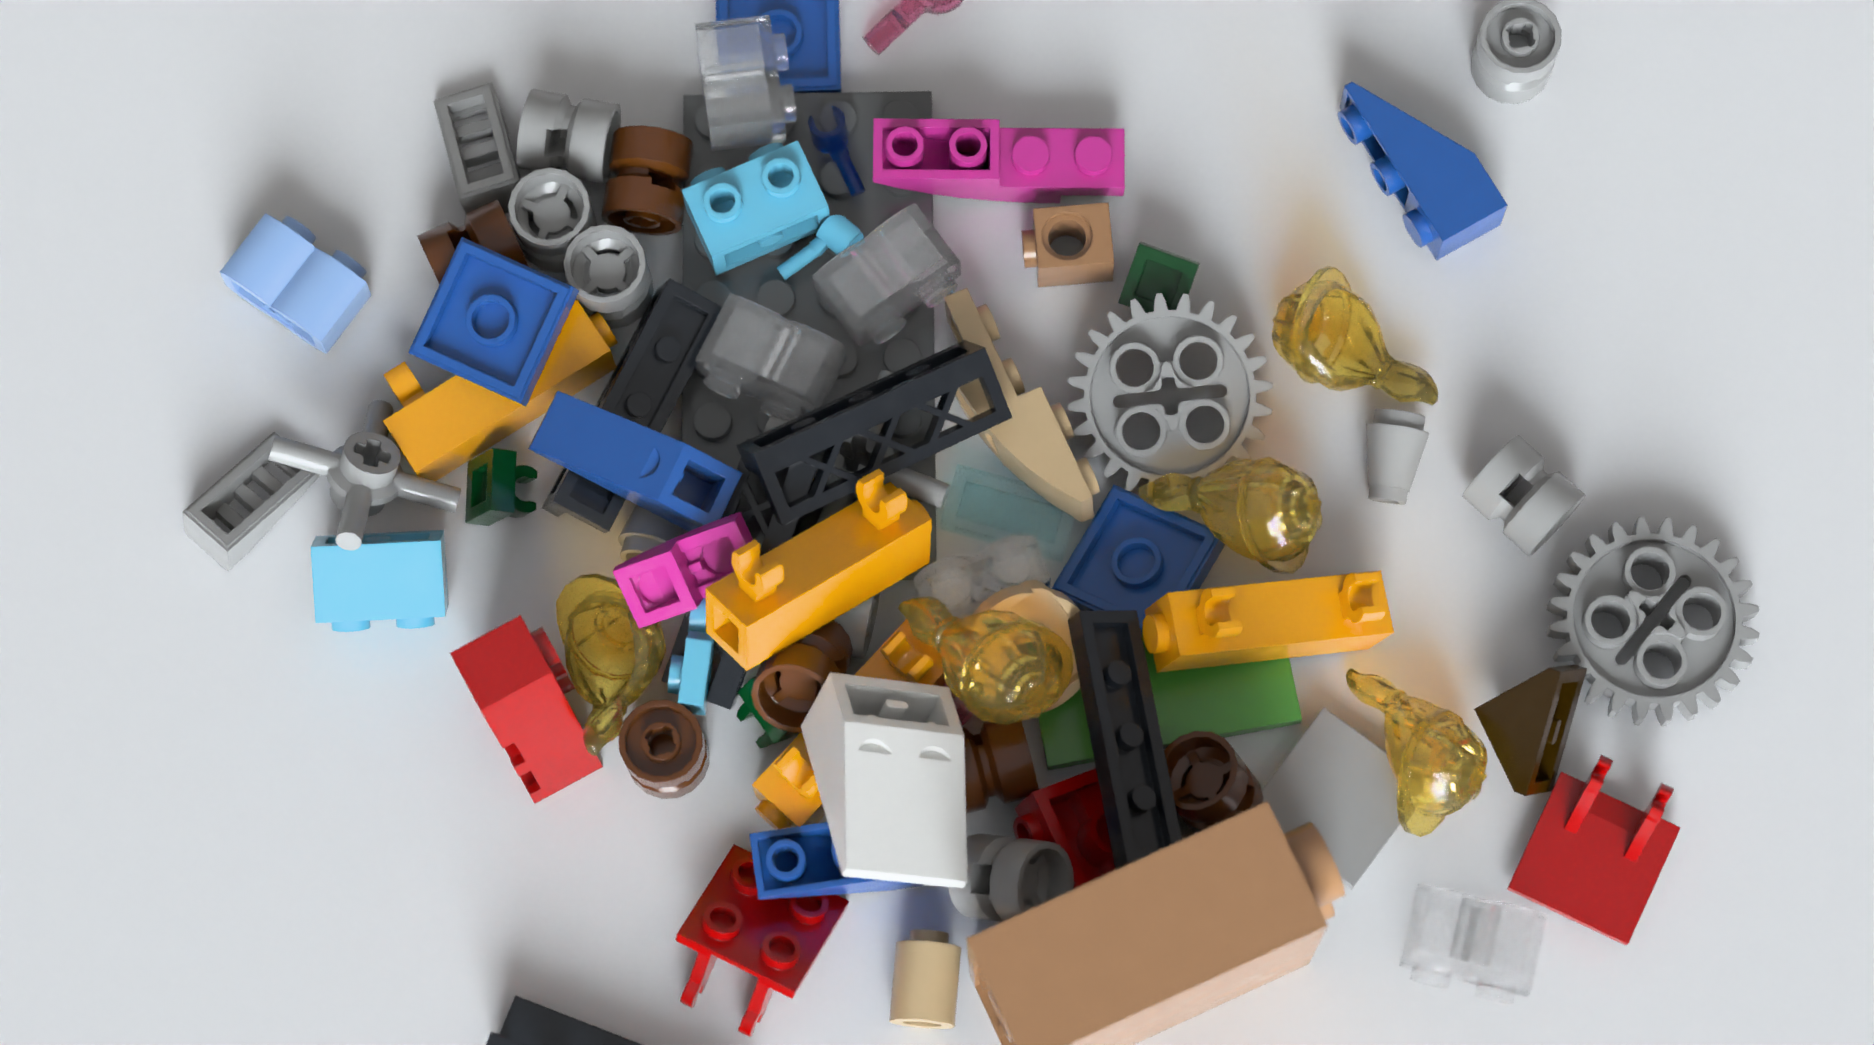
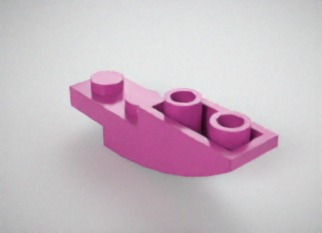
(997, 163)

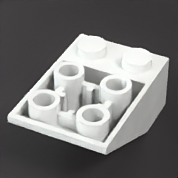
(891, 778)

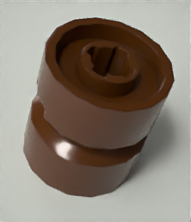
(648, 171)
(483, 226)
(794, 676)
(664, 749)
(997, 765)
(1209, 780)

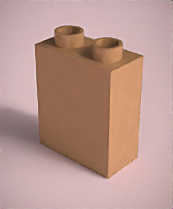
(1159, 936)

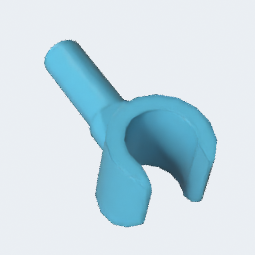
(834, 233)

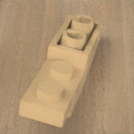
(1036, 435)

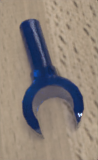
(835, 143)

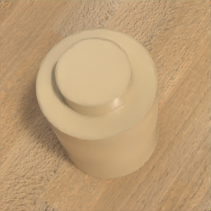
(925, 981)

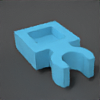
(692, 672)

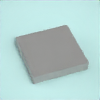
(1340, 787)

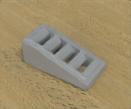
(490, 182)
(247, 532)

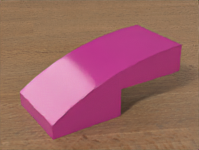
(676, 572)

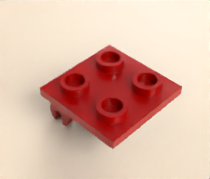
(1595, 855)
(763, 937)

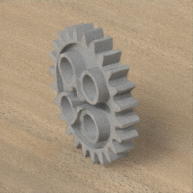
(1164, 337)
(1697, 656)

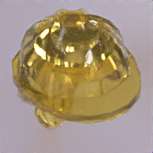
(1337, 341)
(1251, 507)
(606, 653)
(994, 659)
(1428, 750)

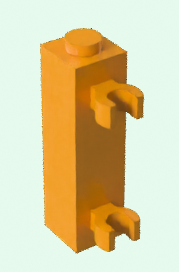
(465, 419)
(818, 572)
(1267, 621)
(789, 785)

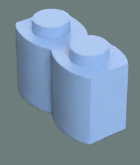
(296, 281)

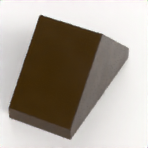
(1532, 726)

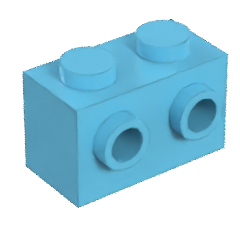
(755, 205)
(382, 580)

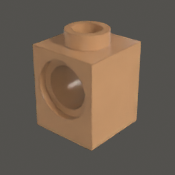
(1085, 222)

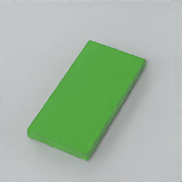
(1213, 699)

